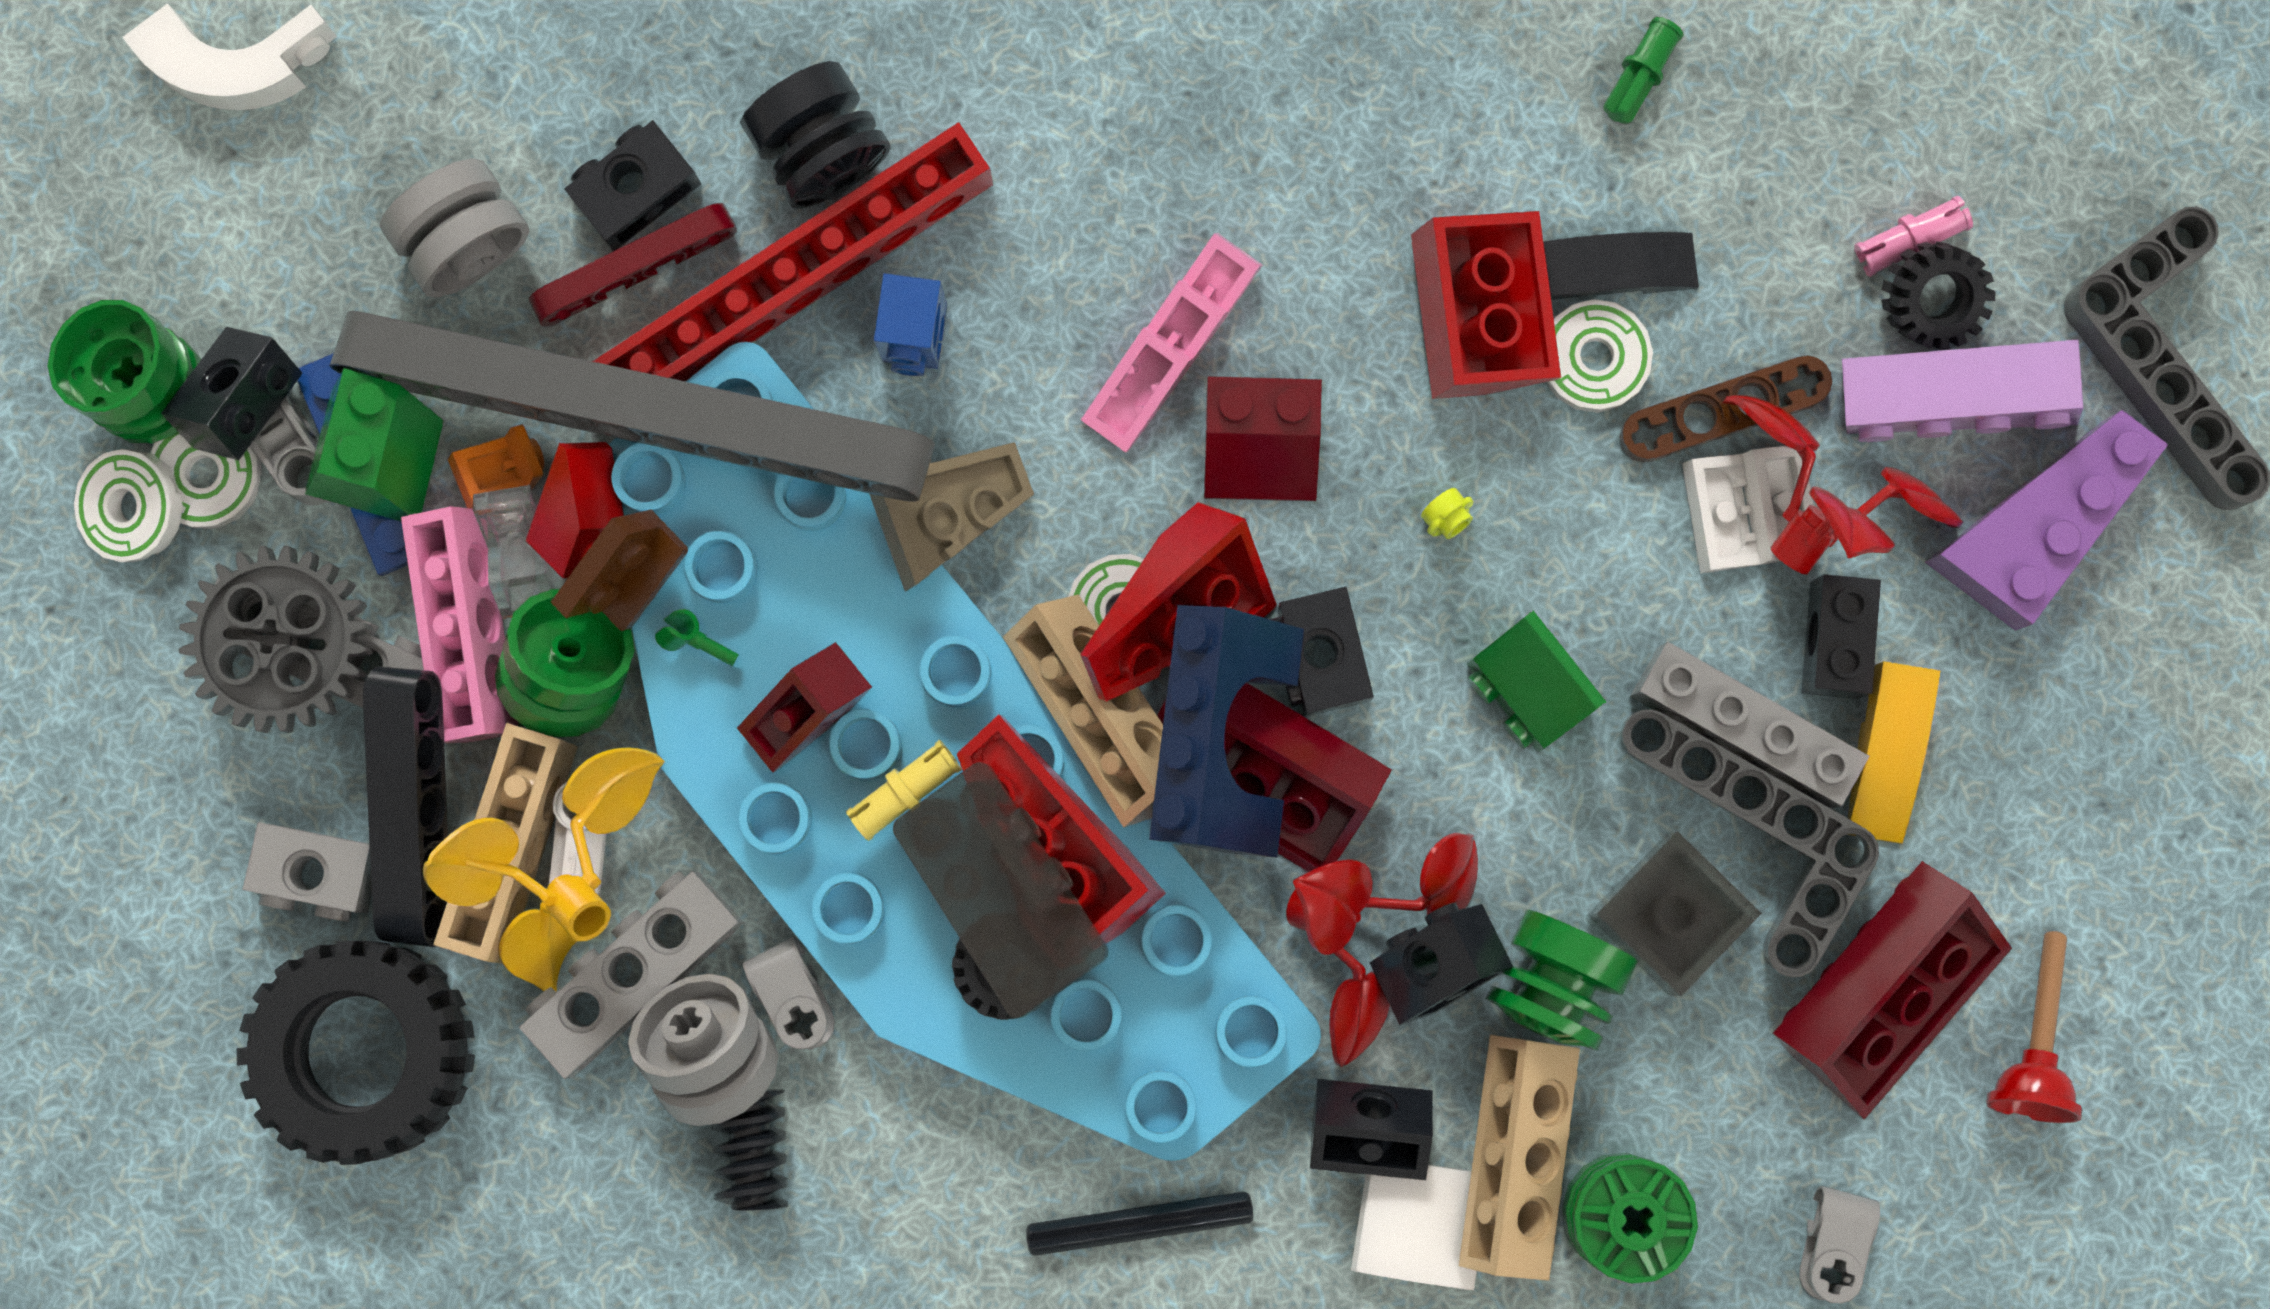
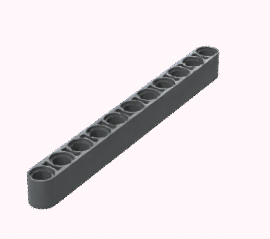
(637, 406)

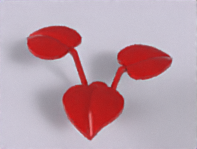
(1816, 529)
(1329, 906)

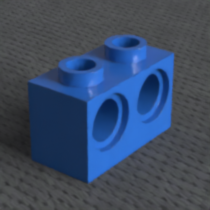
(910, 323)

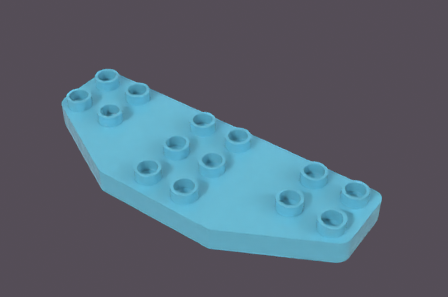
(1145, 1046)

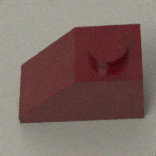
(803, 706)

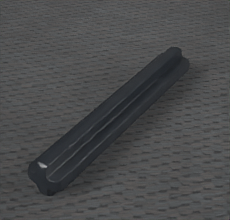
(1139, 1223)

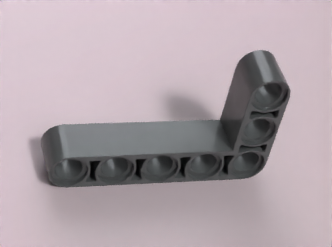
(2163, 362)
(1768, 817)

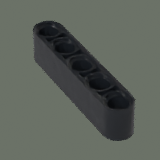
(404, 799)

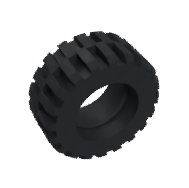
(280, 1052)

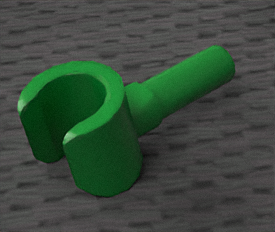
(687, 632)

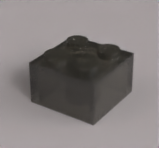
(1674, 914)

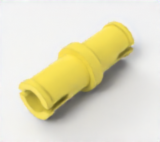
(903, 790)

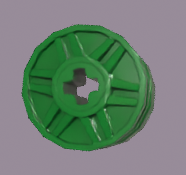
(120, 368)
(1562, 980)
(1595, 1217)

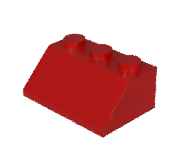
(1485, 303)

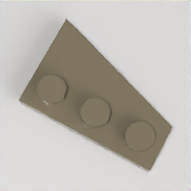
(955, 507)

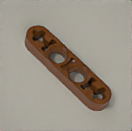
(1727, 417)

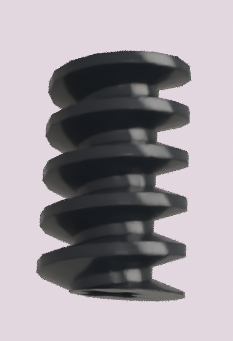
(752, 1157)

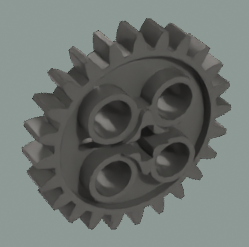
(268, 689)

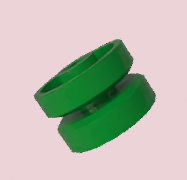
(561, 671)

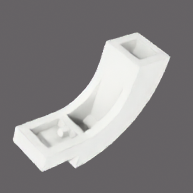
(230, 78)

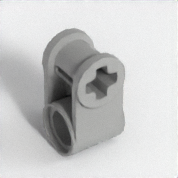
(286, 447)
(785, 987)
(1841, 1240)

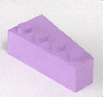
(1963, 390)

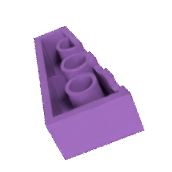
(2042, 530)

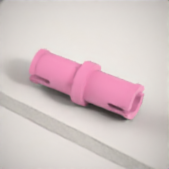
(1928, 227)

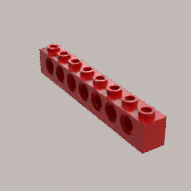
(810, 259)

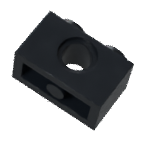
(664, 184)
(232, 393)
(1841, 636)
(1346, 681)
(1440, 962)
(1371, 1129)

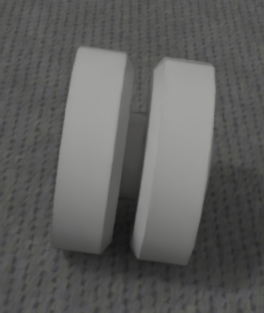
(454, 227)
(703, 1049)

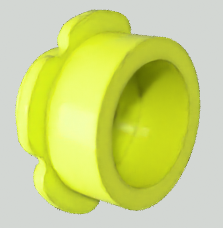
(1448, 514)

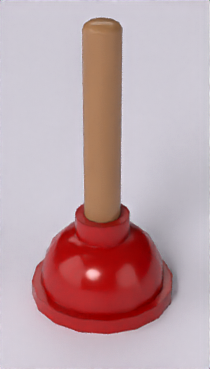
(2036, 1084)

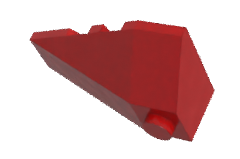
(1194, 562)
(1103, 870)

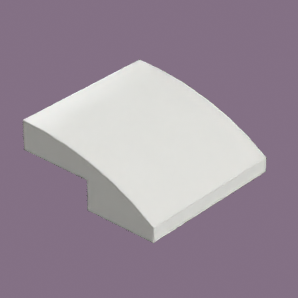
(1720, 508)
(1414, 1228)

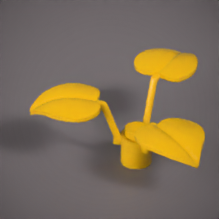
(473, 859)

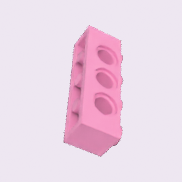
(457, 619)

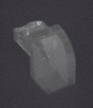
(513, 565)

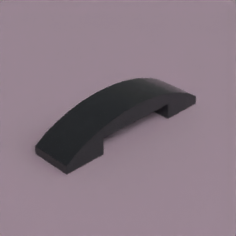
(1621, 264)

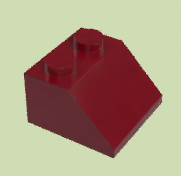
(1262, 438)

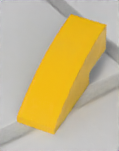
(1897, 741)

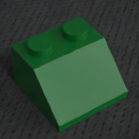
(374, 447)
(1533, 683)

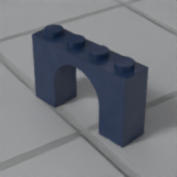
(1194, 790)

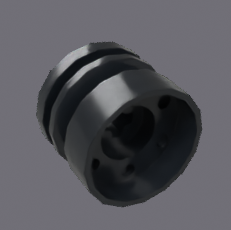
(815, 134)

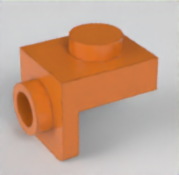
(497, 464)

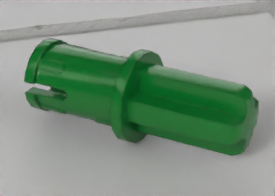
(1642, 70)

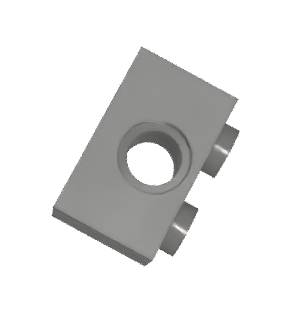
(278, 864)

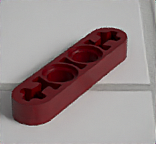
(632, 263)

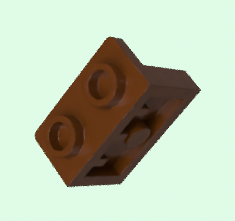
(622, 569)

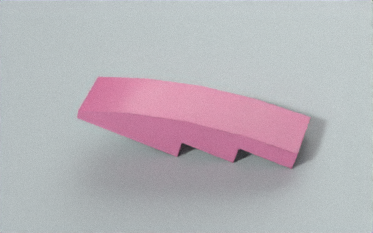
(1171, 342)

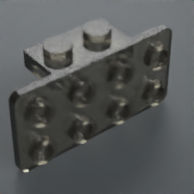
(1000, 889)

